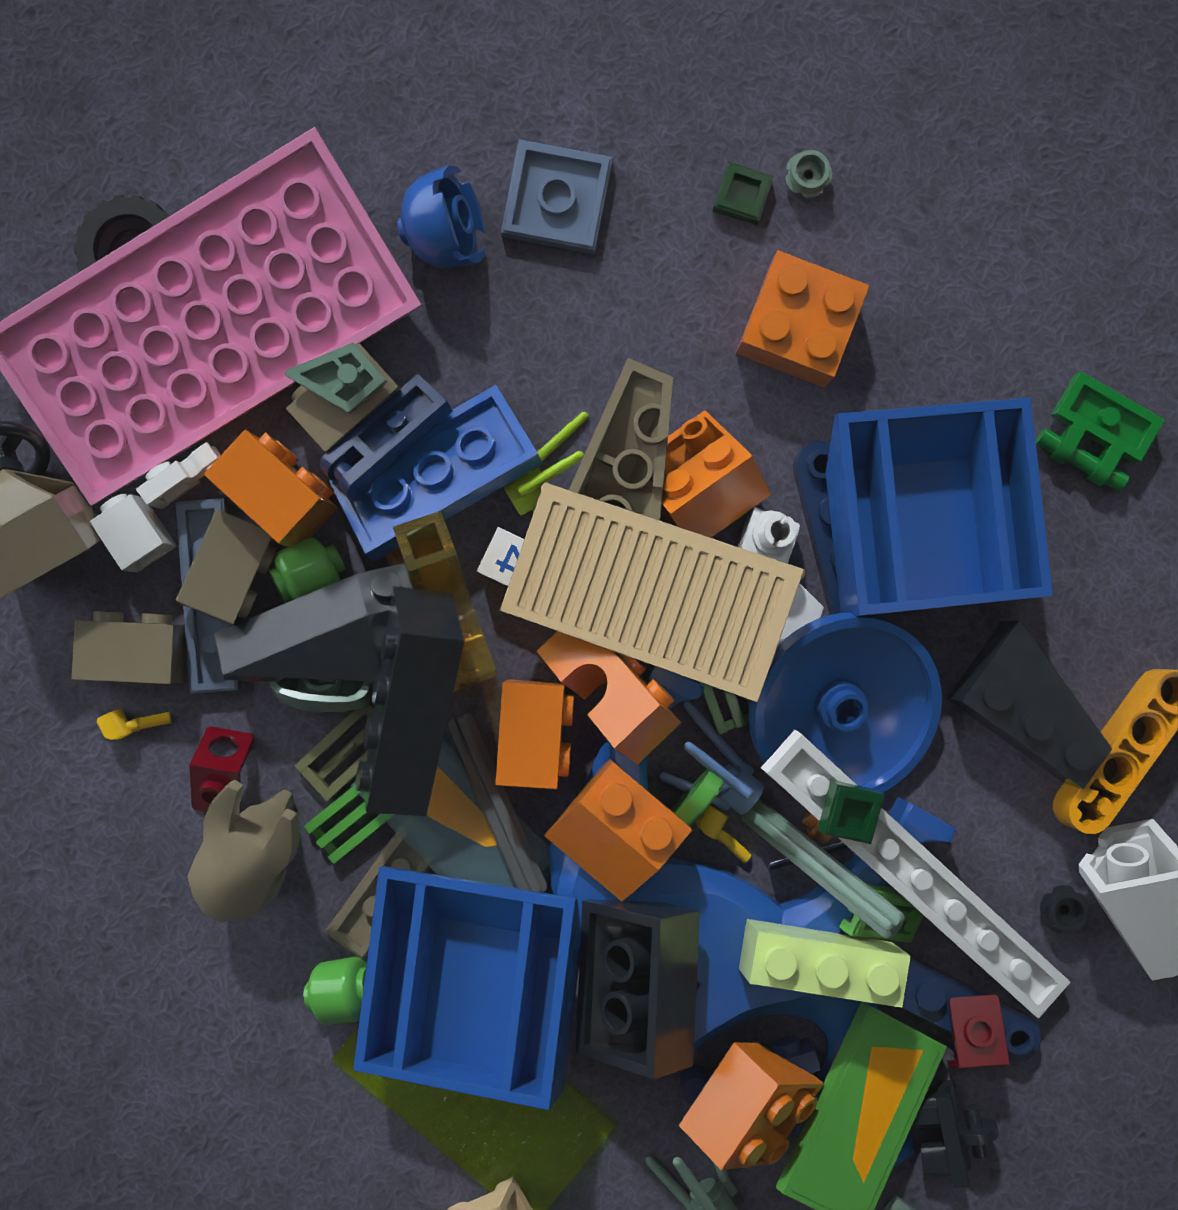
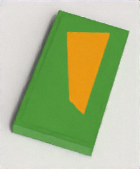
(861, 1114)

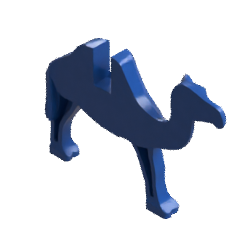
(726, 903)

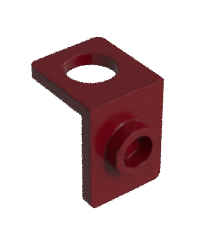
(212, 773)
(977, 1032)

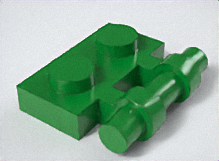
(1107, 419)

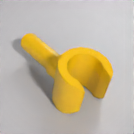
(116, 726)
(711, 824)

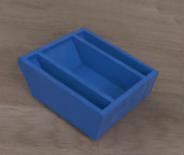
(936, 507)
(469, 987)

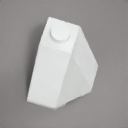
(1138, 889)

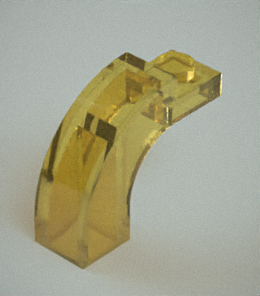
(436, 567)

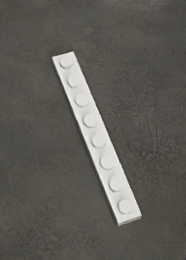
(925, 883)

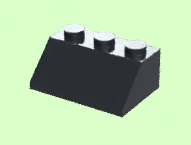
(638, 985)

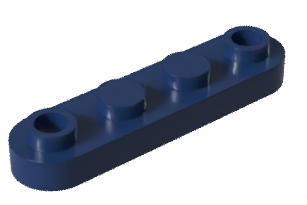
(815, 506)
(928, 997)

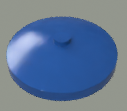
(856, 693)

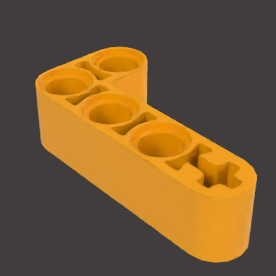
(1131, 757)

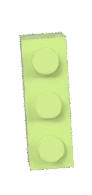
(824, 963)

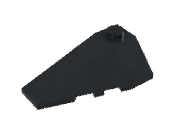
(316, 636)

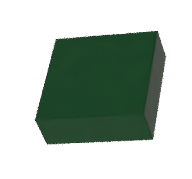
(742, 193)
(851, 812)

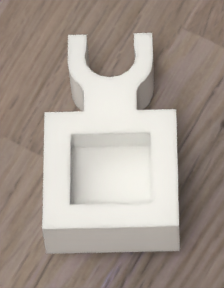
(170, 481)

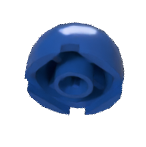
(441, 220)

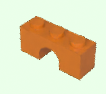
(632, 712)

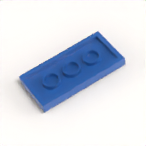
(445, 471)

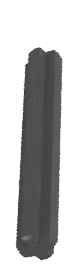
(495, 804)

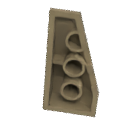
(630, 443)

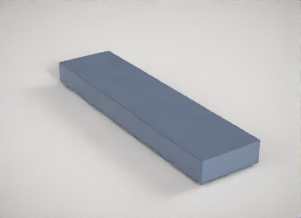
(201, 646)

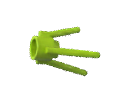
(526, 489)

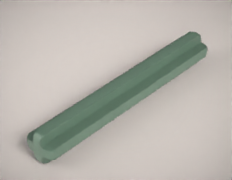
(824, 869)

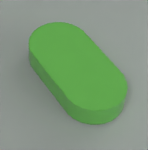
(698, 797)

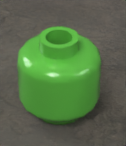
(305, 568)
(336, 991)

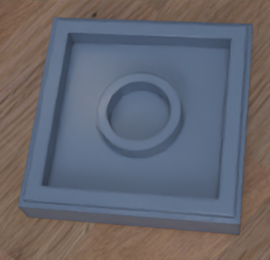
(556, 196)

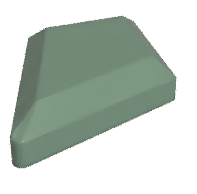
(339, 377)

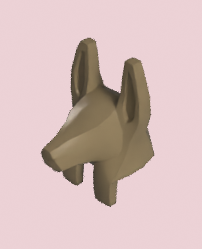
(243, 854)

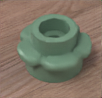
(808, 161)

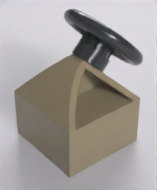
(40, 516)

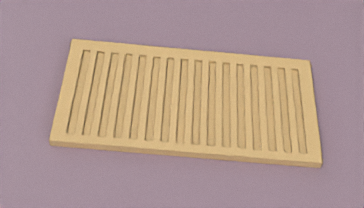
(652, 591)

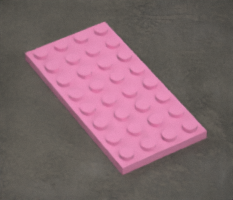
(202, 317)

